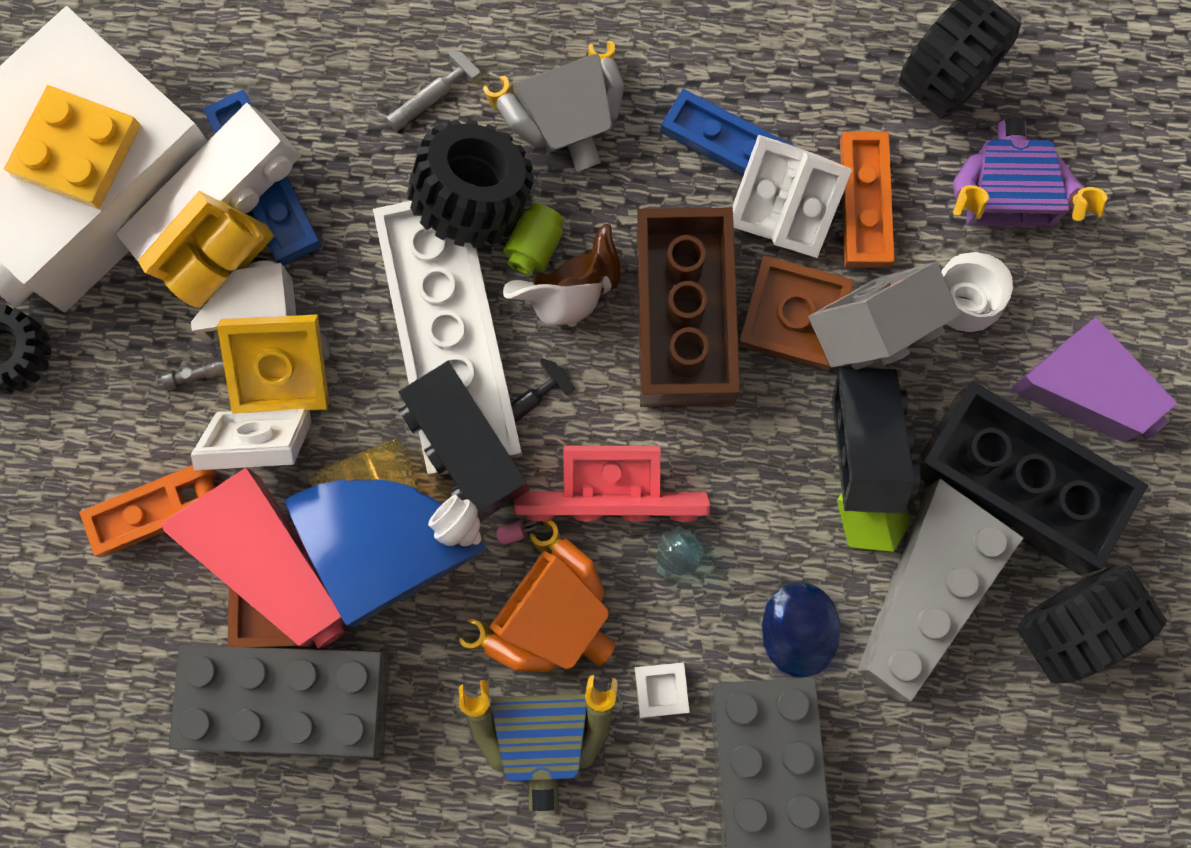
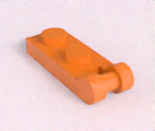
(140, 512)

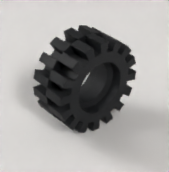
(28, 349)

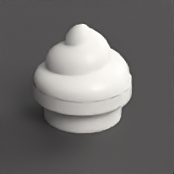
(456, 523)

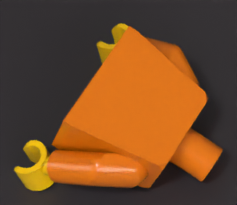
(550, 614)

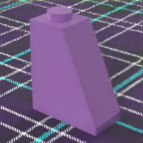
(1099, 386)

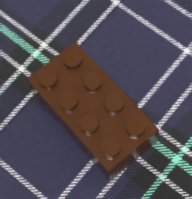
(687, 307)

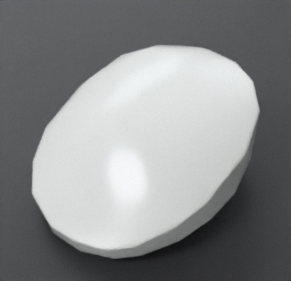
(982, 281)

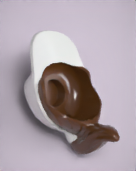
(575, 286)

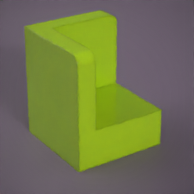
(873, 529)

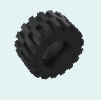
(958, 54)
(475, 156)
(1091, 625)

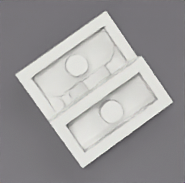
(789, 195)

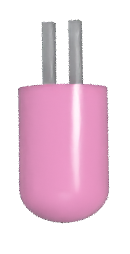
(514, 532)

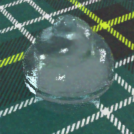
(678, 553)

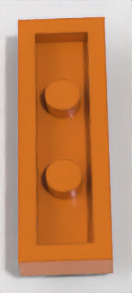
(867, 200)

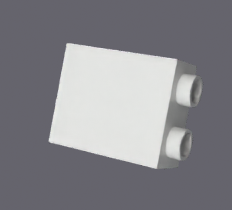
(49, 239)

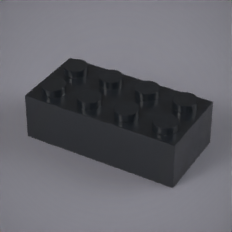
(1031, 478)

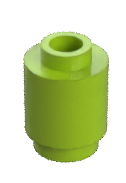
(534, 239)

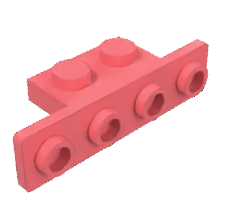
(612, 483)

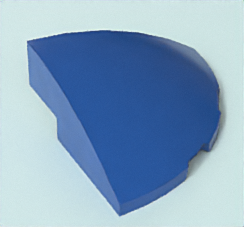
(373, 543)

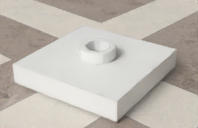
(251, 439)

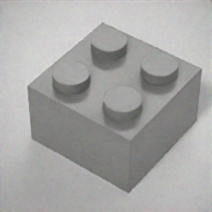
(885, 317)

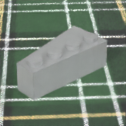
(939, 581)

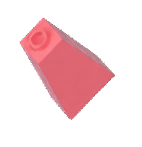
(258, 555)

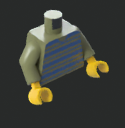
(540, 736)

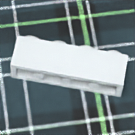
(230, 167)

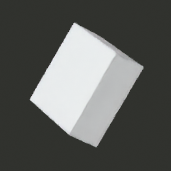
(661, 690)

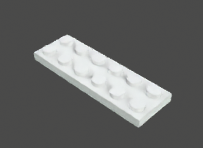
(444, 316)

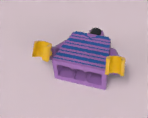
(1021, 183)

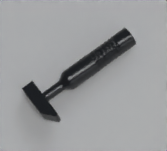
(533, 397)

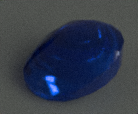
(800, 629)

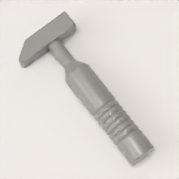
(434, 91)

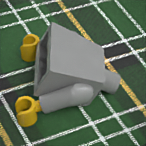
(565, 105)

